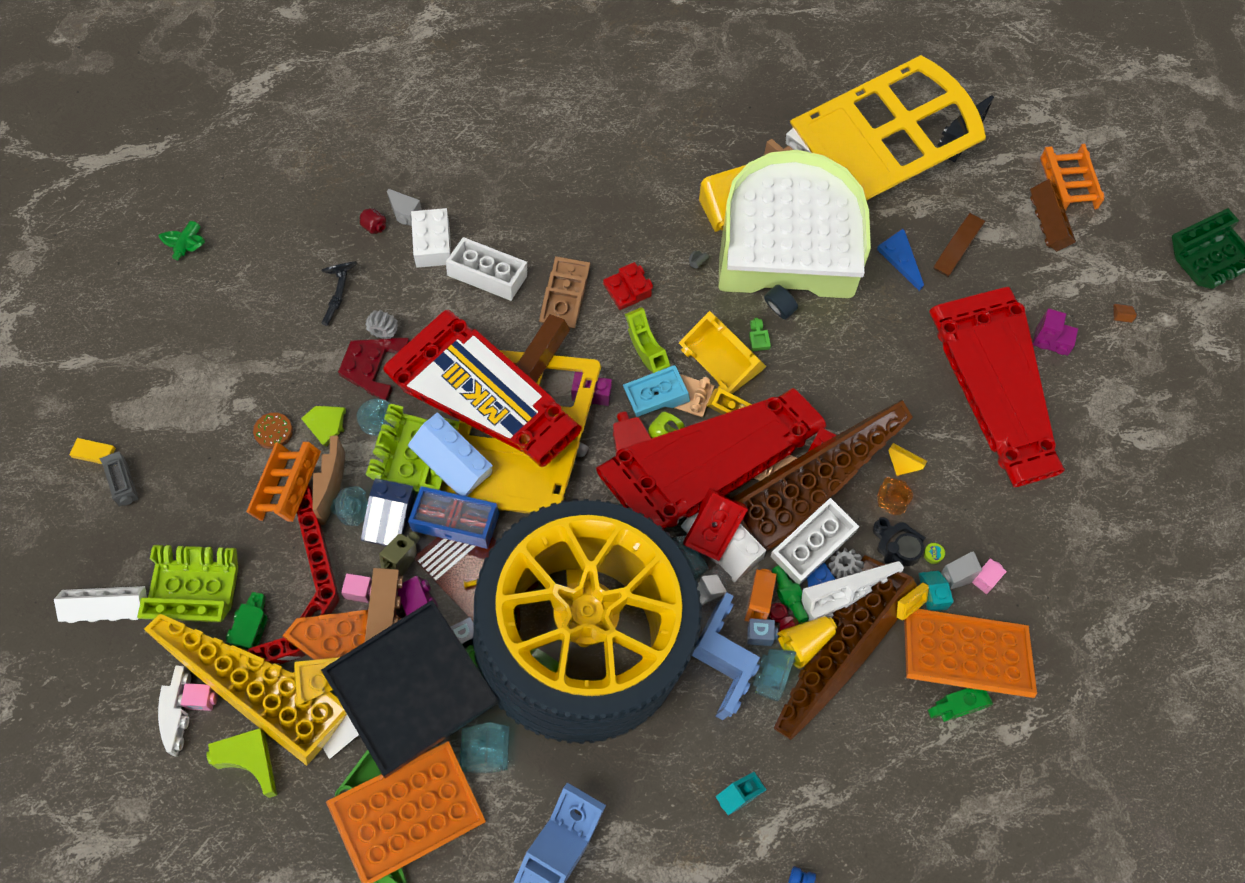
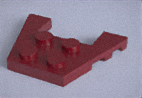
(364, 361)

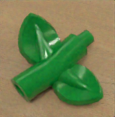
(183, 240)

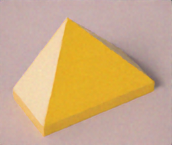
(904, 460)

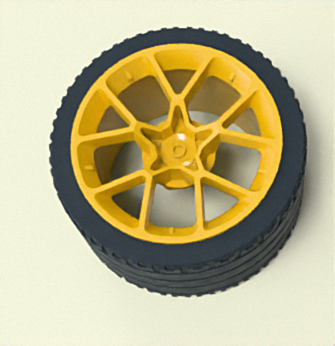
(593, 539)

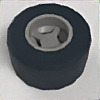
(781, 301)

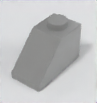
(402, 206)
(962, 571)

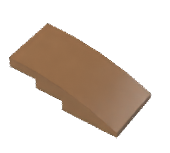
(565, 290)
(328, 482)

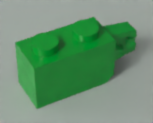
(248, 623)

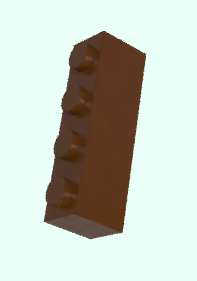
(1052, 215)

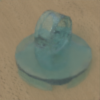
(371, 416)
(350, 505)

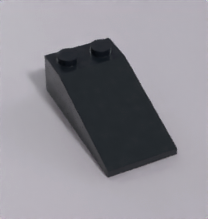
(958, 126)

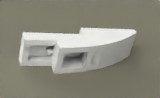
(170, 715)

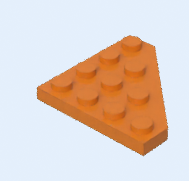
(328, 634)

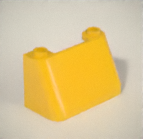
(714, 195)
(721, 353)

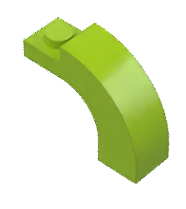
(645, 344)

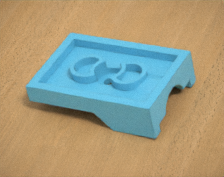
(666, 382)

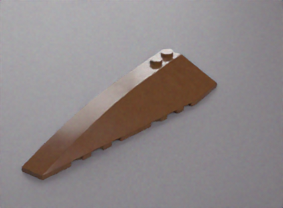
(802, 486)
(857, 635)

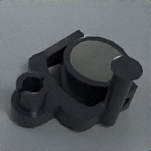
(907, 546)

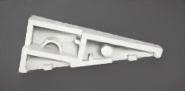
(842, 592)

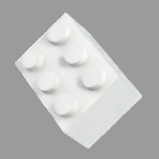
(431, 237)

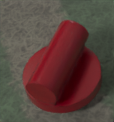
(787, 622)

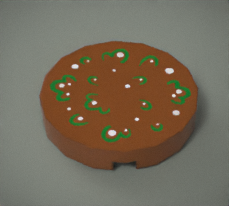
(272, 429)

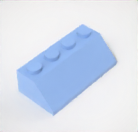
(450, 455)

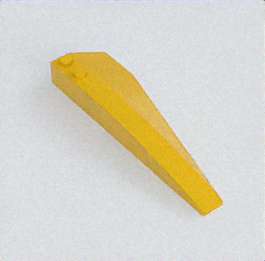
(254, 688)

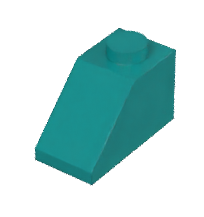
(939, 591)
(740, 793)

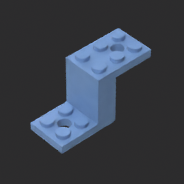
(726, 657)
(562, 839)

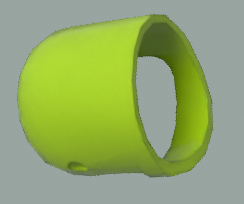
(660, 426)

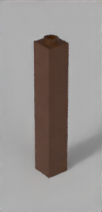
(543, 347)

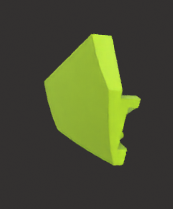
(325, 422)

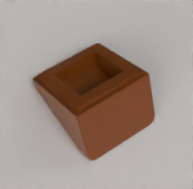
(1124, 313)

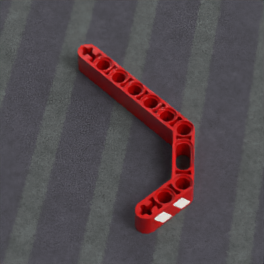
(322, 586)

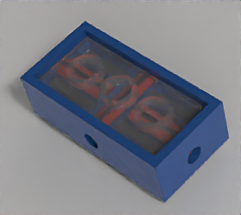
(454, 517)

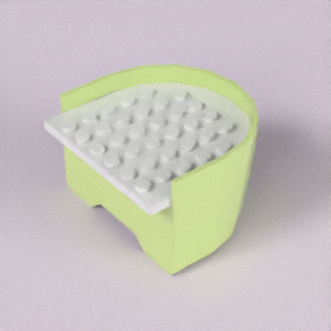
(796, 226)

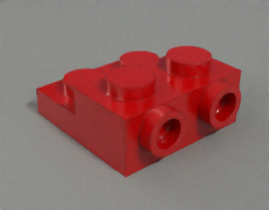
(628, 286)

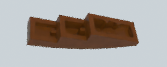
(959, 244)

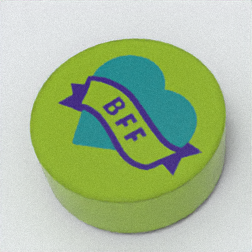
(934, 553)

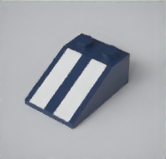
(387, 511)

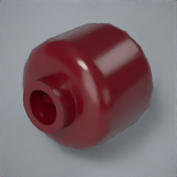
(372, 221)

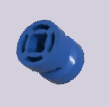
(797, 873)

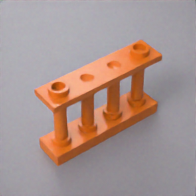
(1054, 173)
(295, 486)

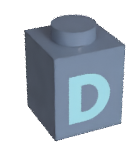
(464, 632)
(761, 632)

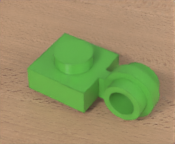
(758, 339)

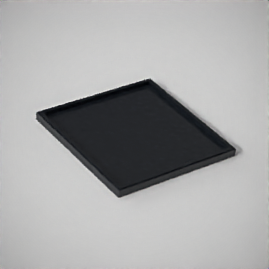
(409, 688)

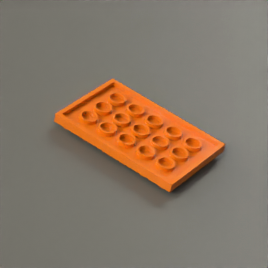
(969, 652)
(405, 814)

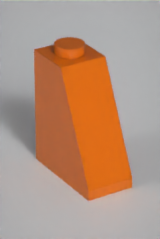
(761, 595)

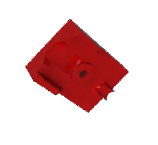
(714, 540)

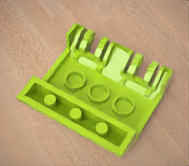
(399, 461)
(191, 585)

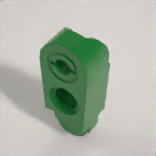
(960, 704)

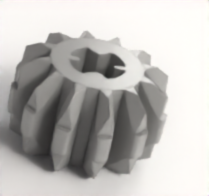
(381, 324)
(851, 558)

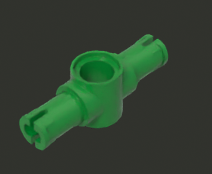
(790, 594)

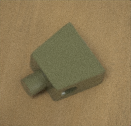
(399, 553)

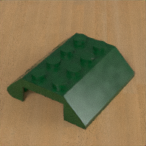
(1211, 250)

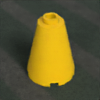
(807, 638)

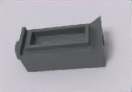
(119, 479)

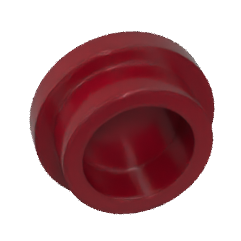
(777, 612)

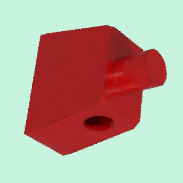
(628, 431)

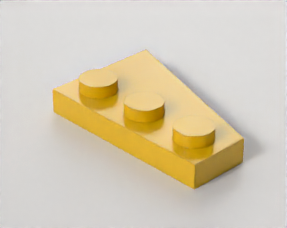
(310, 680)

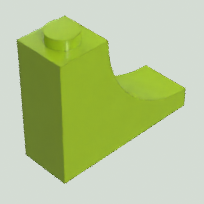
(246, 752)

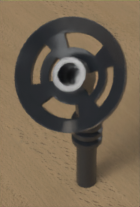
(335, 302)

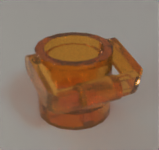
(897, 497)

